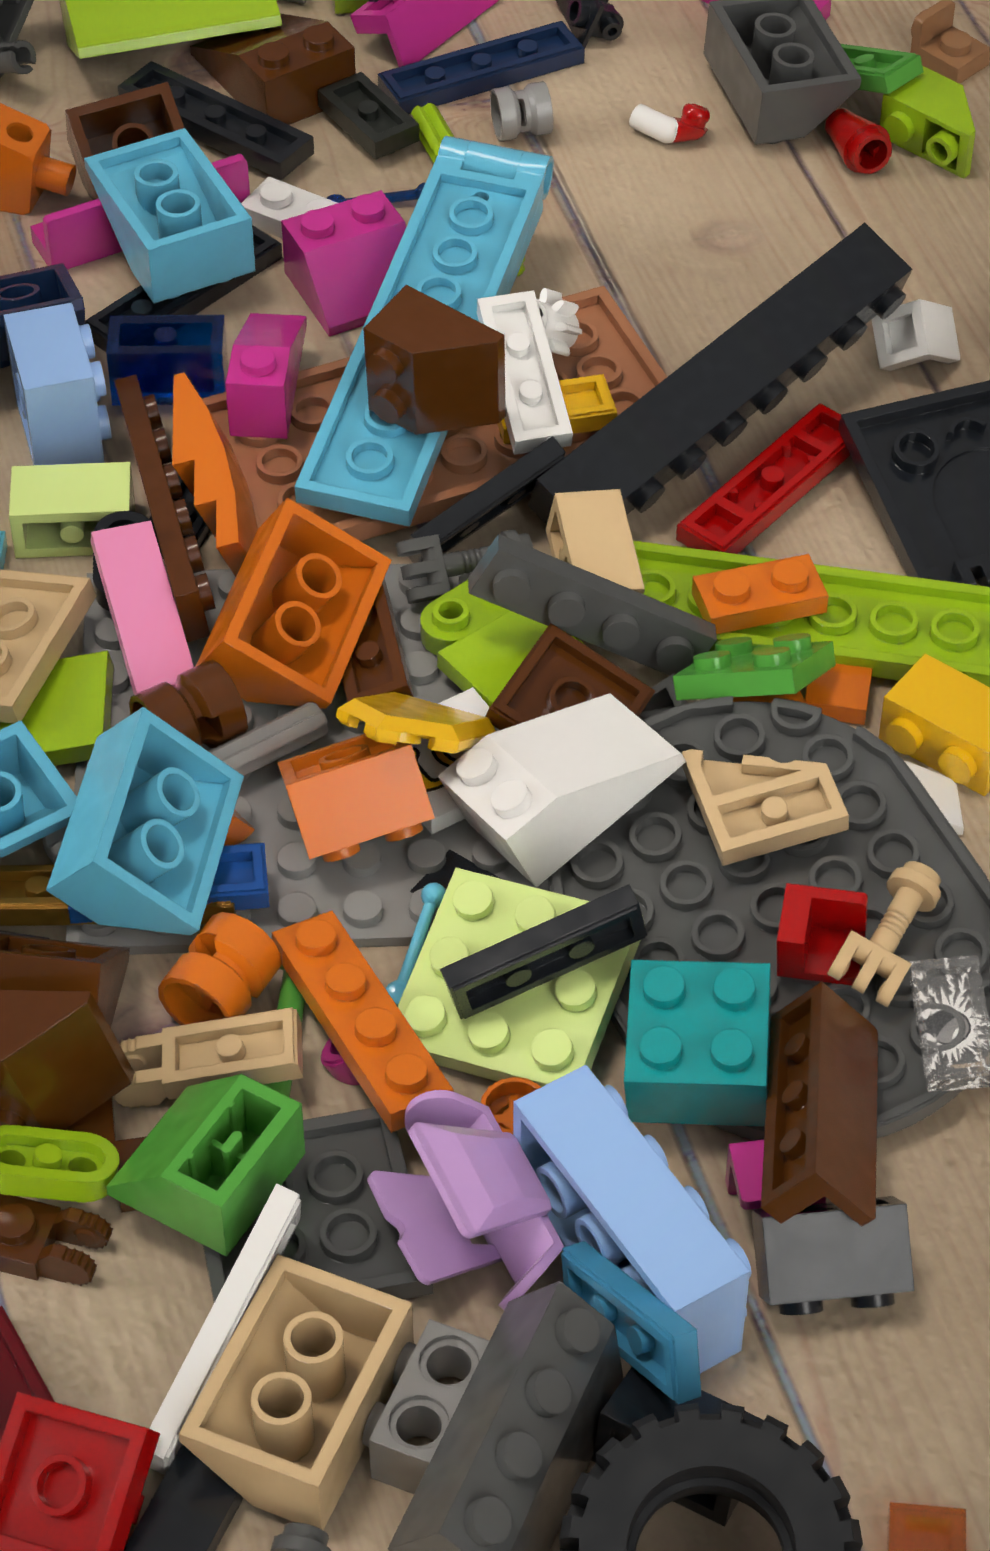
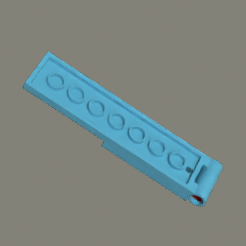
(456, 248)

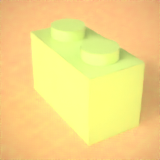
(62, 503)

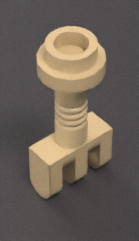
(913, 890)

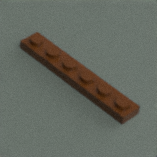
(169, 517)

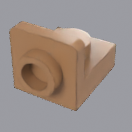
(946, 47)

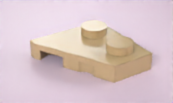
(764, 803)

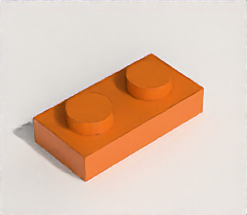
(760, 594)

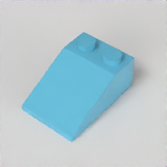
(173, 215)

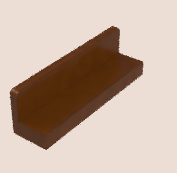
(821, 1108)

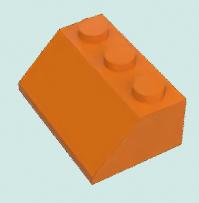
(295, 609)

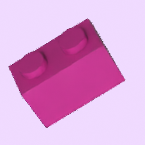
(342, 257)

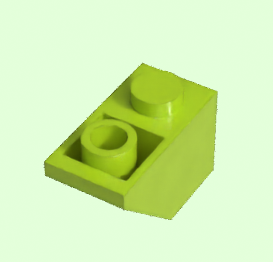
(931, 121)

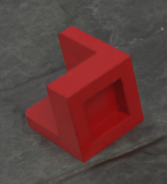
(814, 930)

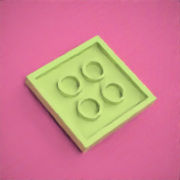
(527, 1036)

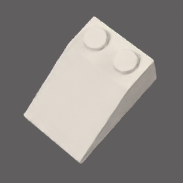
(558, 781)

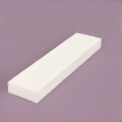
(265, 1241)

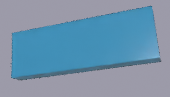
(647, 1330)

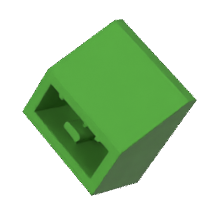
(214, 1160)

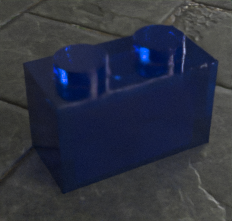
(165, 346)

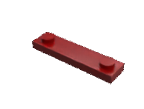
(767, 485)

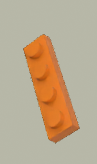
(358, 1015)

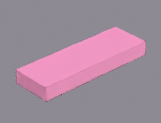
(141, 604)

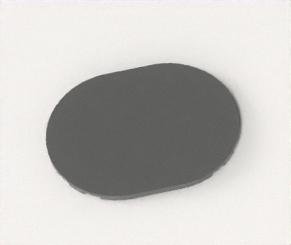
(734, 910)

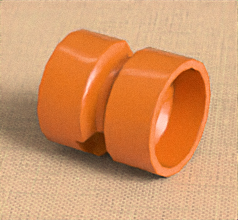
(221, 972)

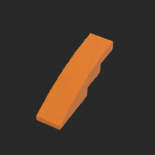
(211, 474)

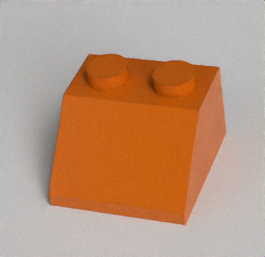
(355, 795)

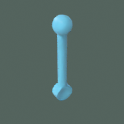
(431, 897)

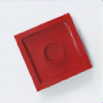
(70, 1477)

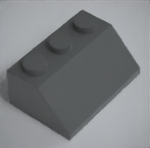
(778, 65)

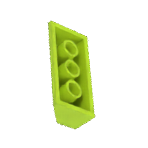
(129, 25)

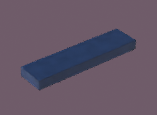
(483, 67)

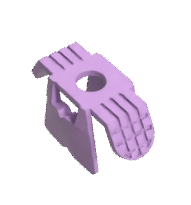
(474, 1189)

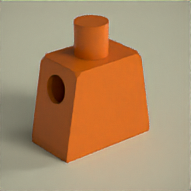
(27, 163)

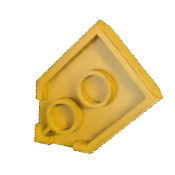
(408, 719)

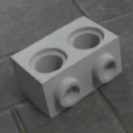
(420, 1403)

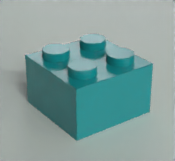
(698, 1042)

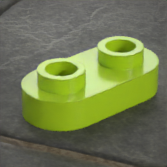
(455, 617)
(55, 1163)

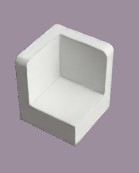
(916, 334)

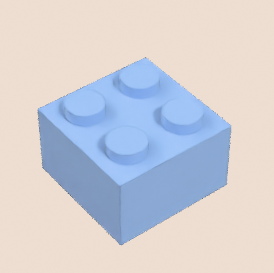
(57, 385)

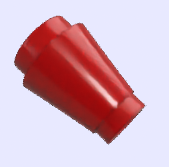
(860, 142)

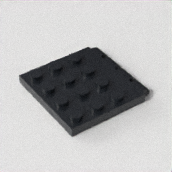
(930, 479)

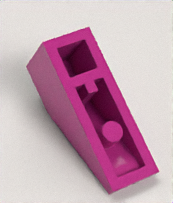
(264, 375)

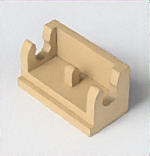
(595, 535)

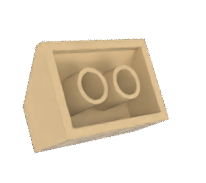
(297, 1389)

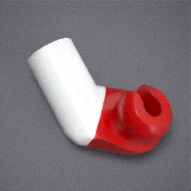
(671, 129)

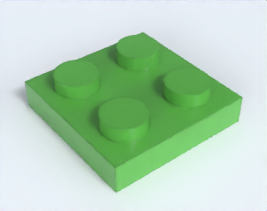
(749, 670)

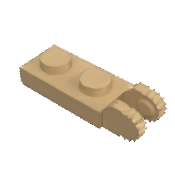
(256, 1045)

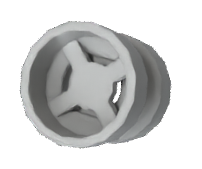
(521, 111)

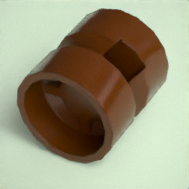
(200, 705)

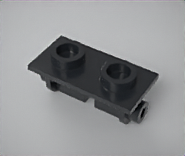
(591, 18)

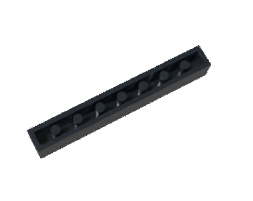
(734, 377)

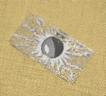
(951, 1022)

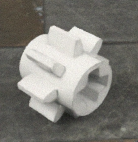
(558, 321)

